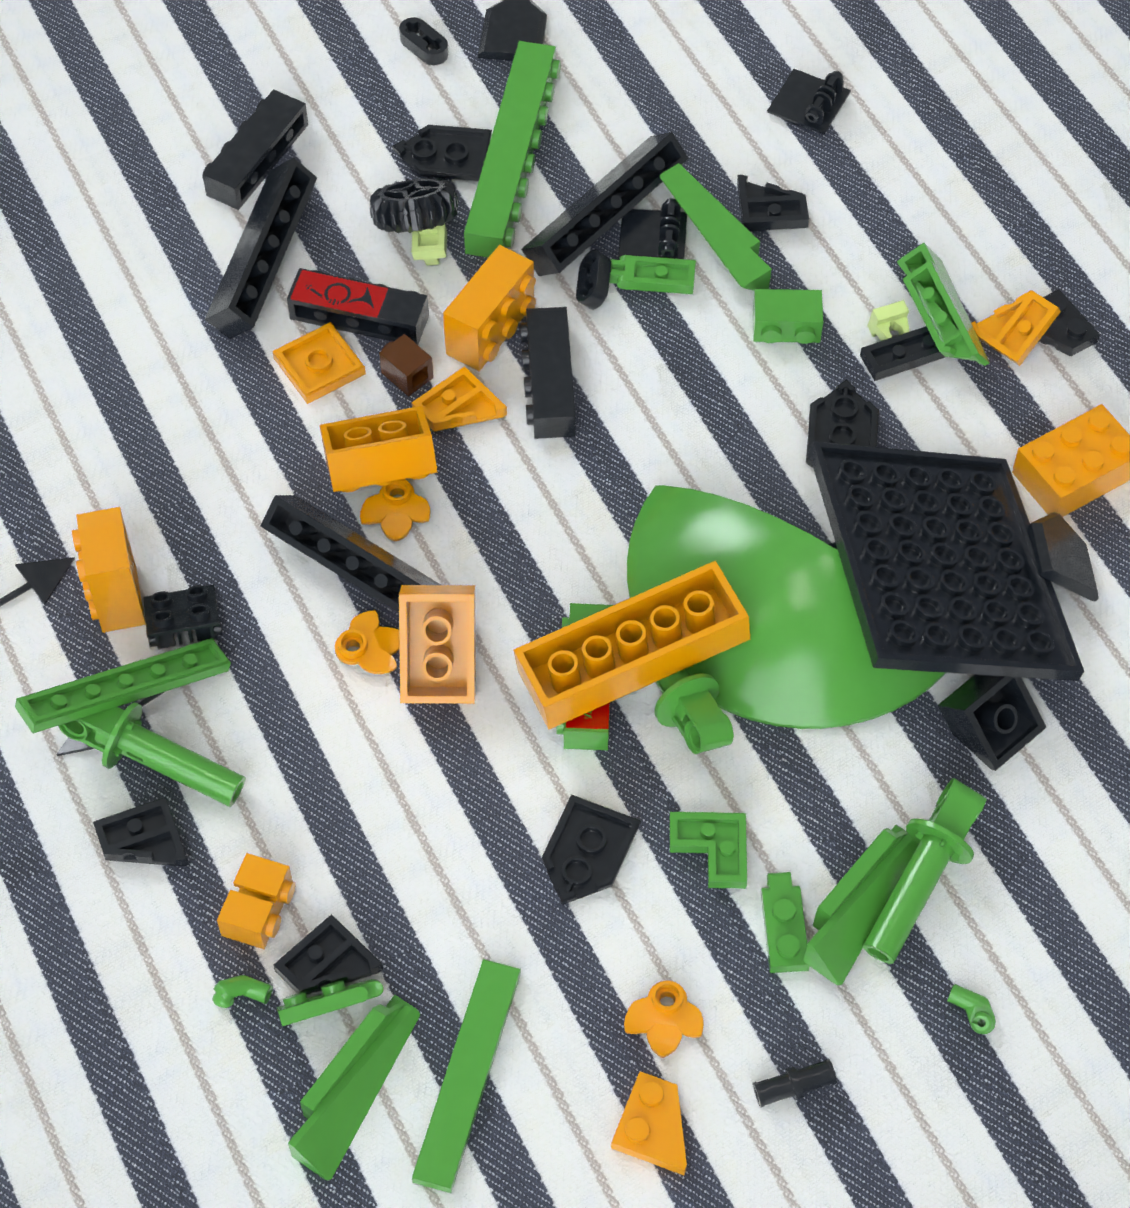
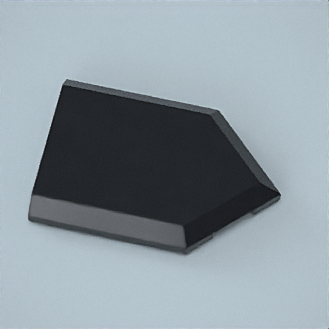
(507, 25)
(446, 151)
(842, 419)
(1062, 556)
(587, 848)

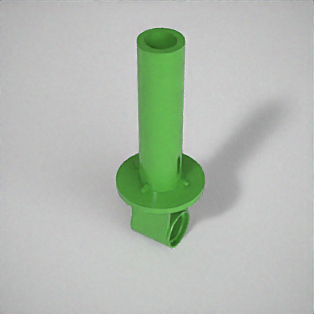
(691, 707)
(120, 733)
(938, 843)

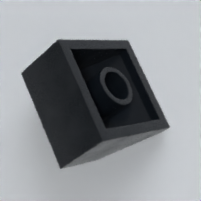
(992, 717)

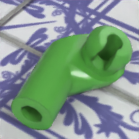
(240, 985)
(976, 1007)

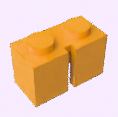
(254, 911)

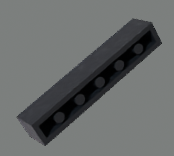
(604, 204)
(261, 249)
(341, 549)

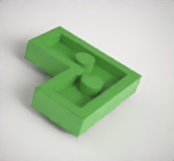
(719, 836)

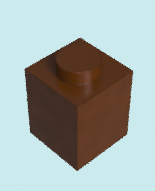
(406, 364)

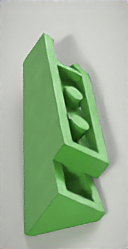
(722, 231)
(940, 305)
(856, 903)
(349, 1087)

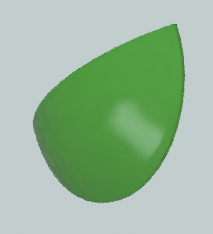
(806, 641)

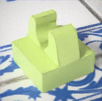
(430, 245)
(888, 319)

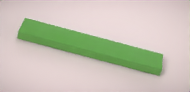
(121, 685)
(466, 1076)

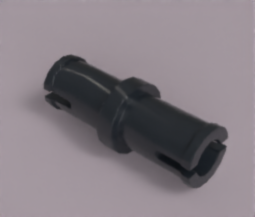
(794, 1083)

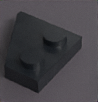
(771, 206)
(1070, 330)
(142, 836)
(326, 957)

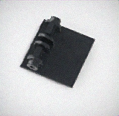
(810, 100)
(654, 232)
(181, 612)

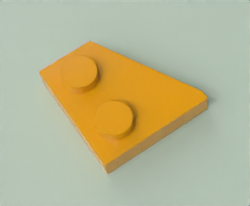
(1017, 326)
(459, 402)
(653, 1124)

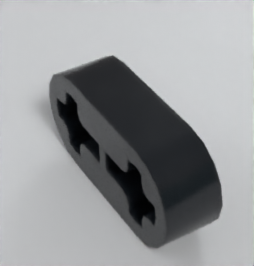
(427, 38)
(593, 279)

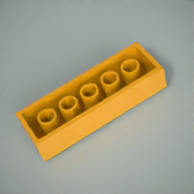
(632, 644)

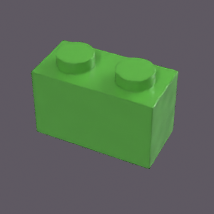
(787, 316)

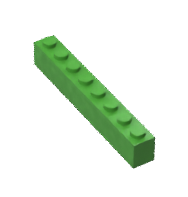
(511, 149)

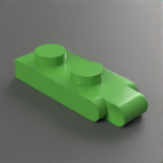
(653, 274)
(784, 924)
(333, 997)

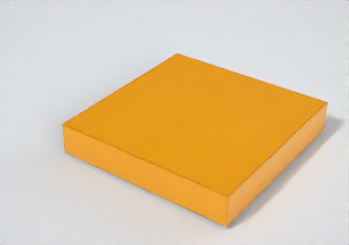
(319, 362)

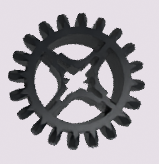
(413, 205)

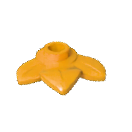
(395, 513)
(374, 643)
(664, 1023)

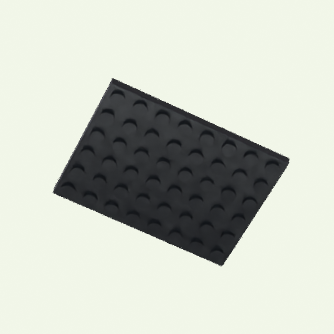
(942, 563)

